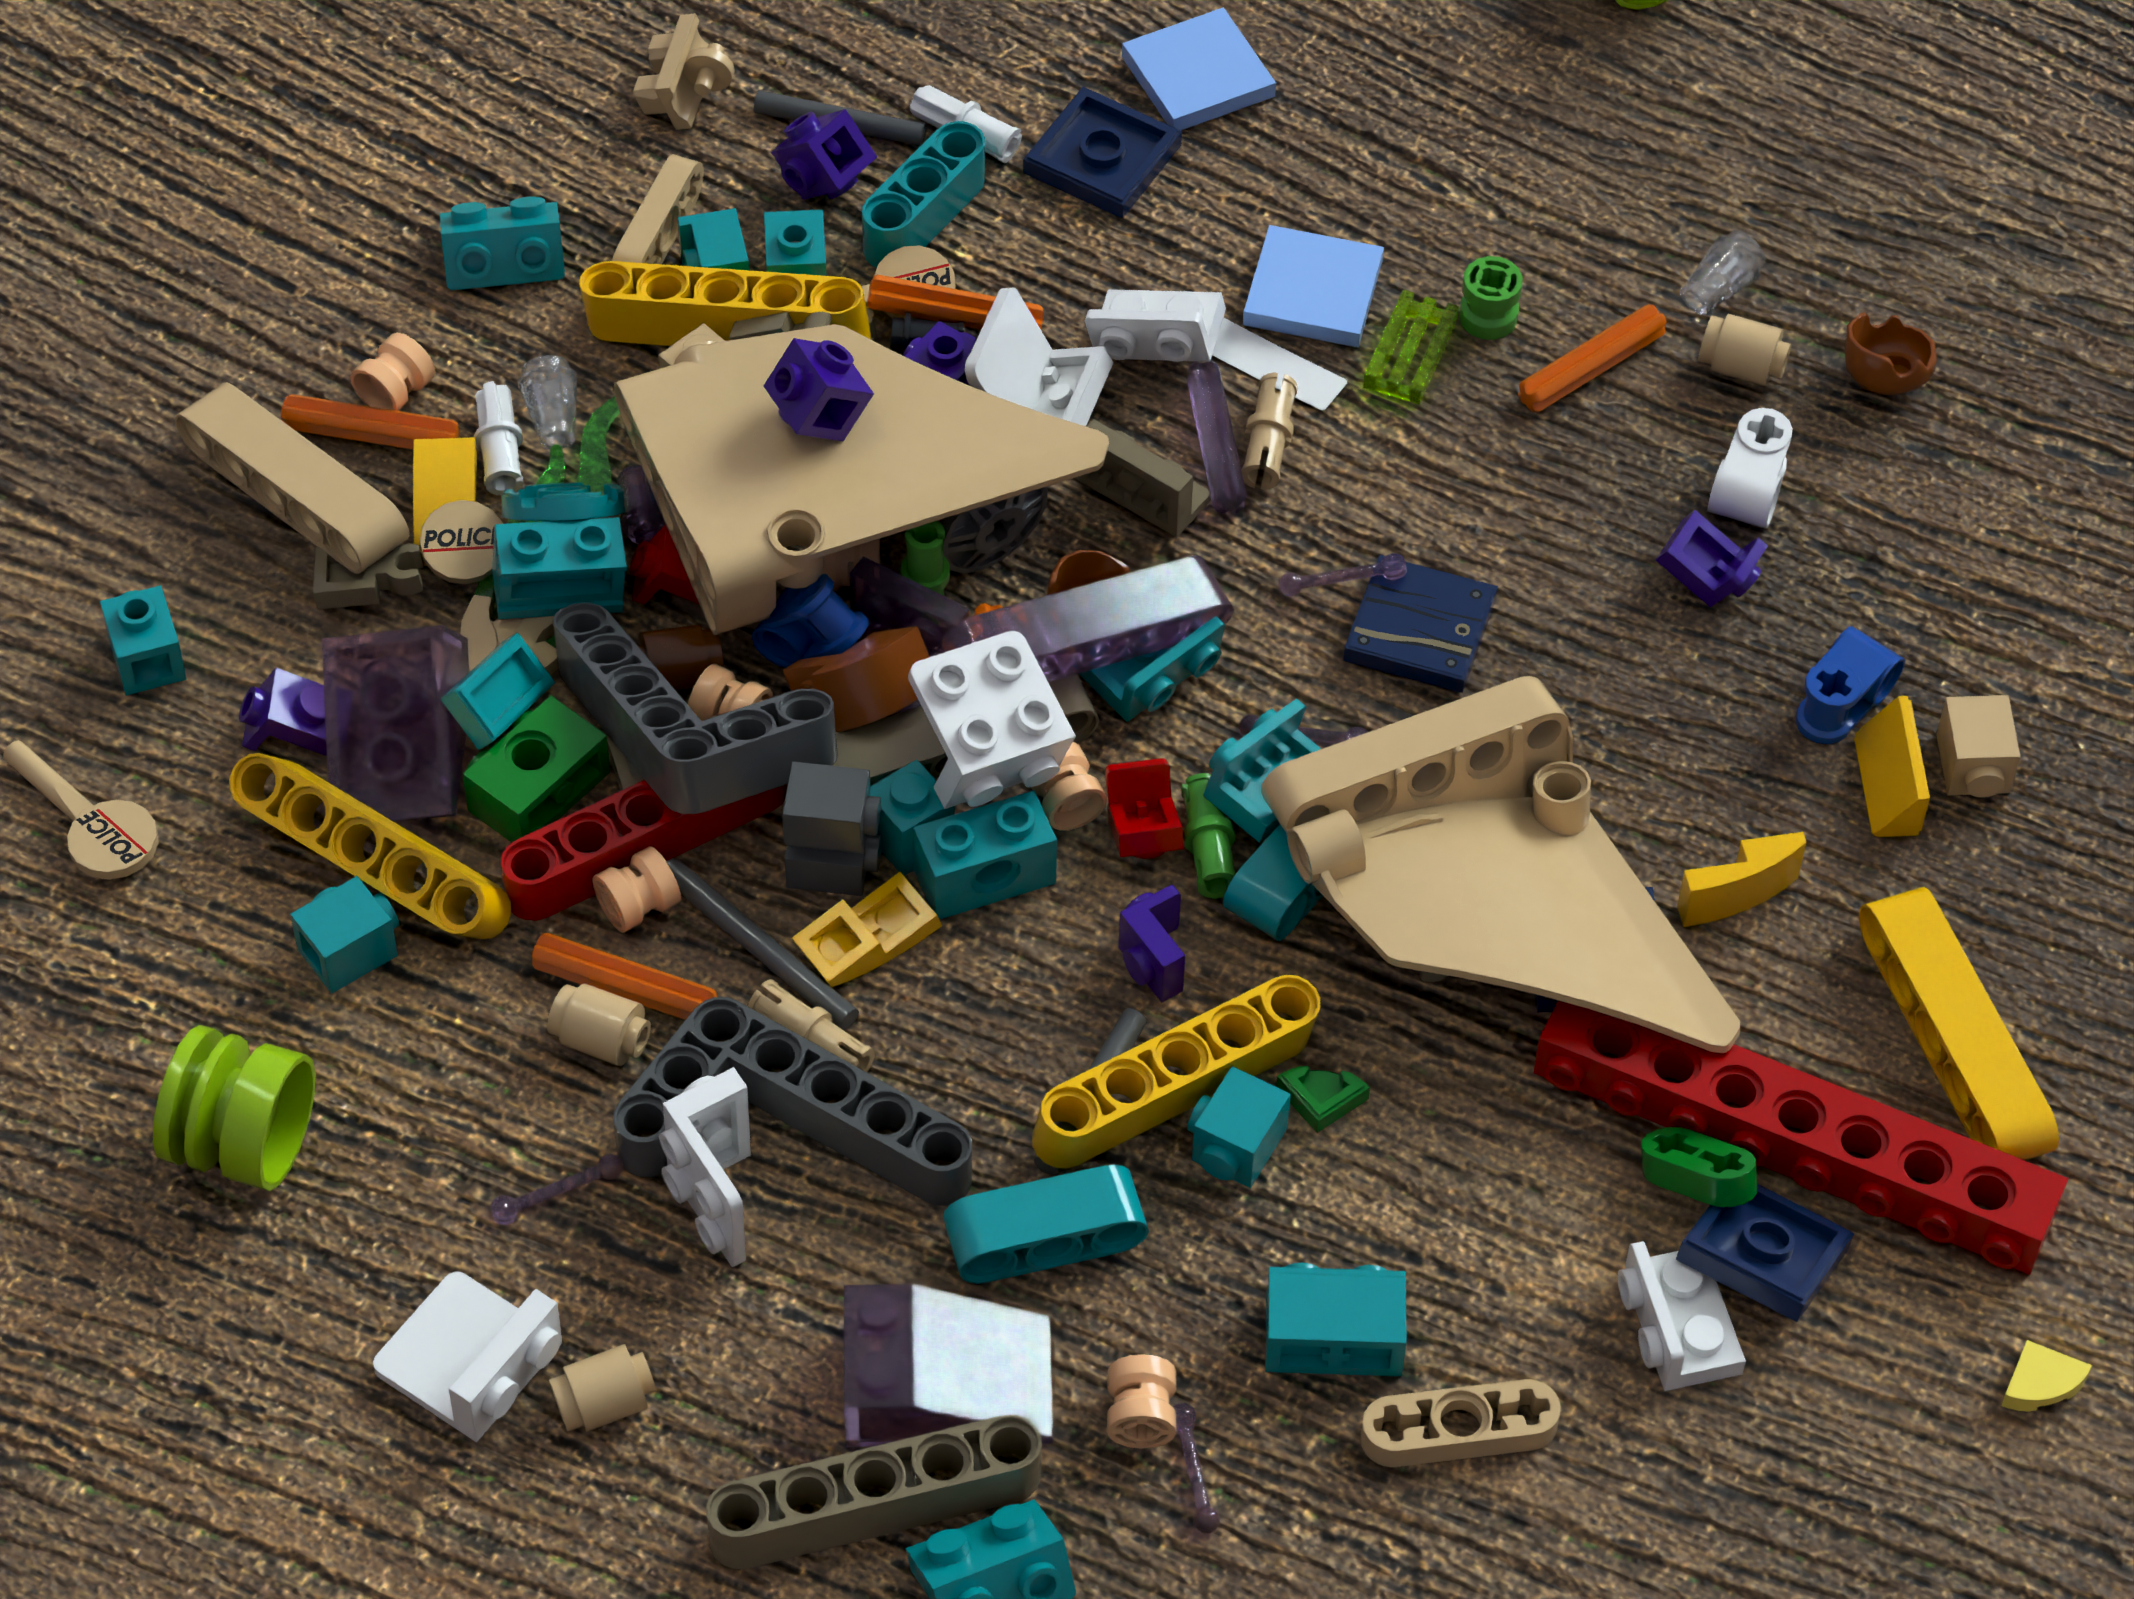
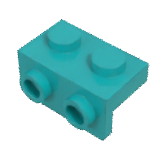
(502, 244)
(1153, 677)
(1244, 764)
(997, 1557)

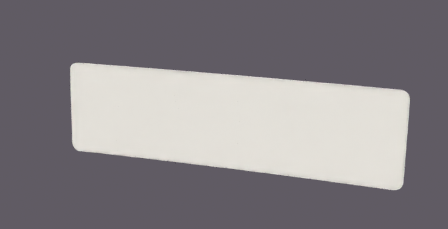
(1259, 357)

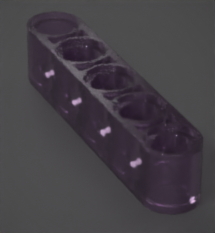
(1106, 618)

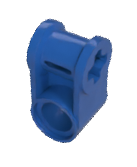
(808, 625)
(1846, 686)

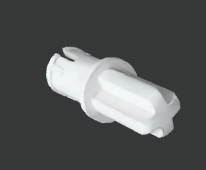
(940, 108)
(498, 438)

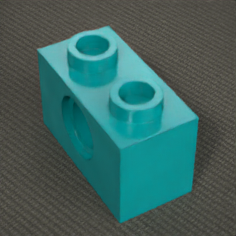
(985, 855)

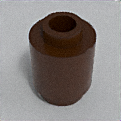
(681, 653)

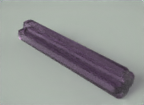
(1216, 437)

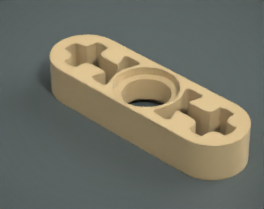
(656, 220)
(1443, 1446)

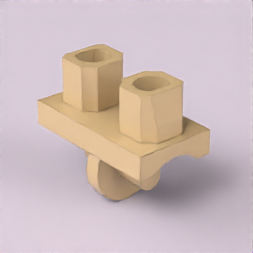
(686, 70)

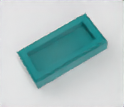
(497, 691)

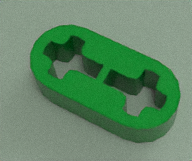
(1699, 1166)

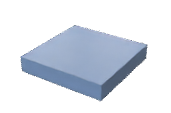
(1198, 69)
(1313, 286)

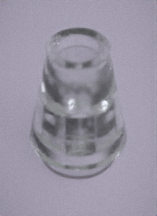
(1725, 270)
(550, 398)

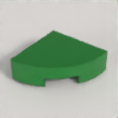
(1322, 1095)

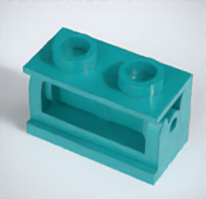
(557, 565)
(1335, 1320)

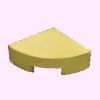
(2044, 1378)

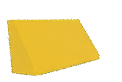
(1893, 771)

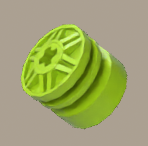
(234, 1107)

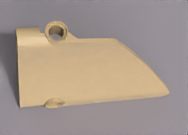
(748, 486)
(1478, 859)

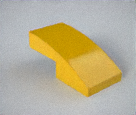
(441, 474)
(1760, 872)
(871, 933)

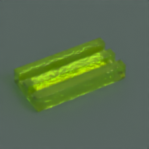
(1423, 314)

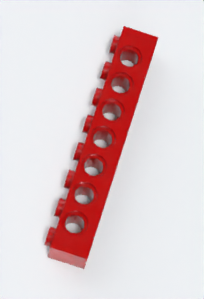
(1833, 1123)

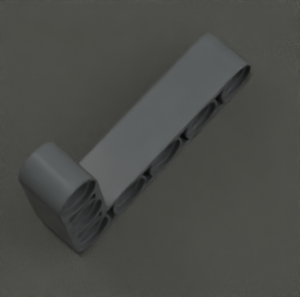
(681, 758)
(796, 1099)

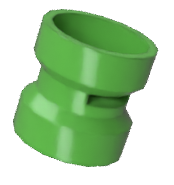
(1490, 297)

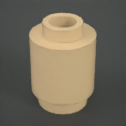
(1744, 349)
(599, 1023)
(602, 1388)

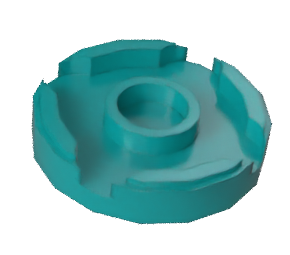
(562, 502)

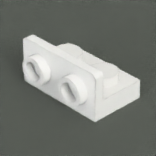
(1157, 324)
(1681, 1320)

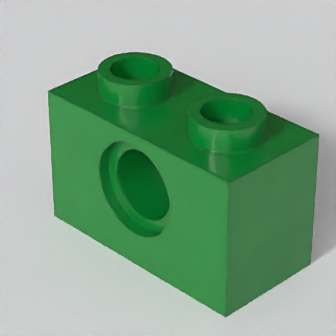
(568, 764)

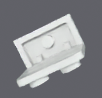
(1020, 366)
(991, 718)
(701, 1138)
(470, 1352)

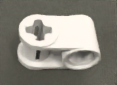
(1753, 469)

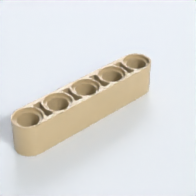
(292, 477)

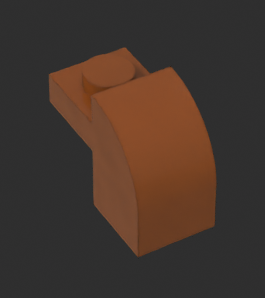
(866, 679)

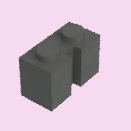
(830, 829)

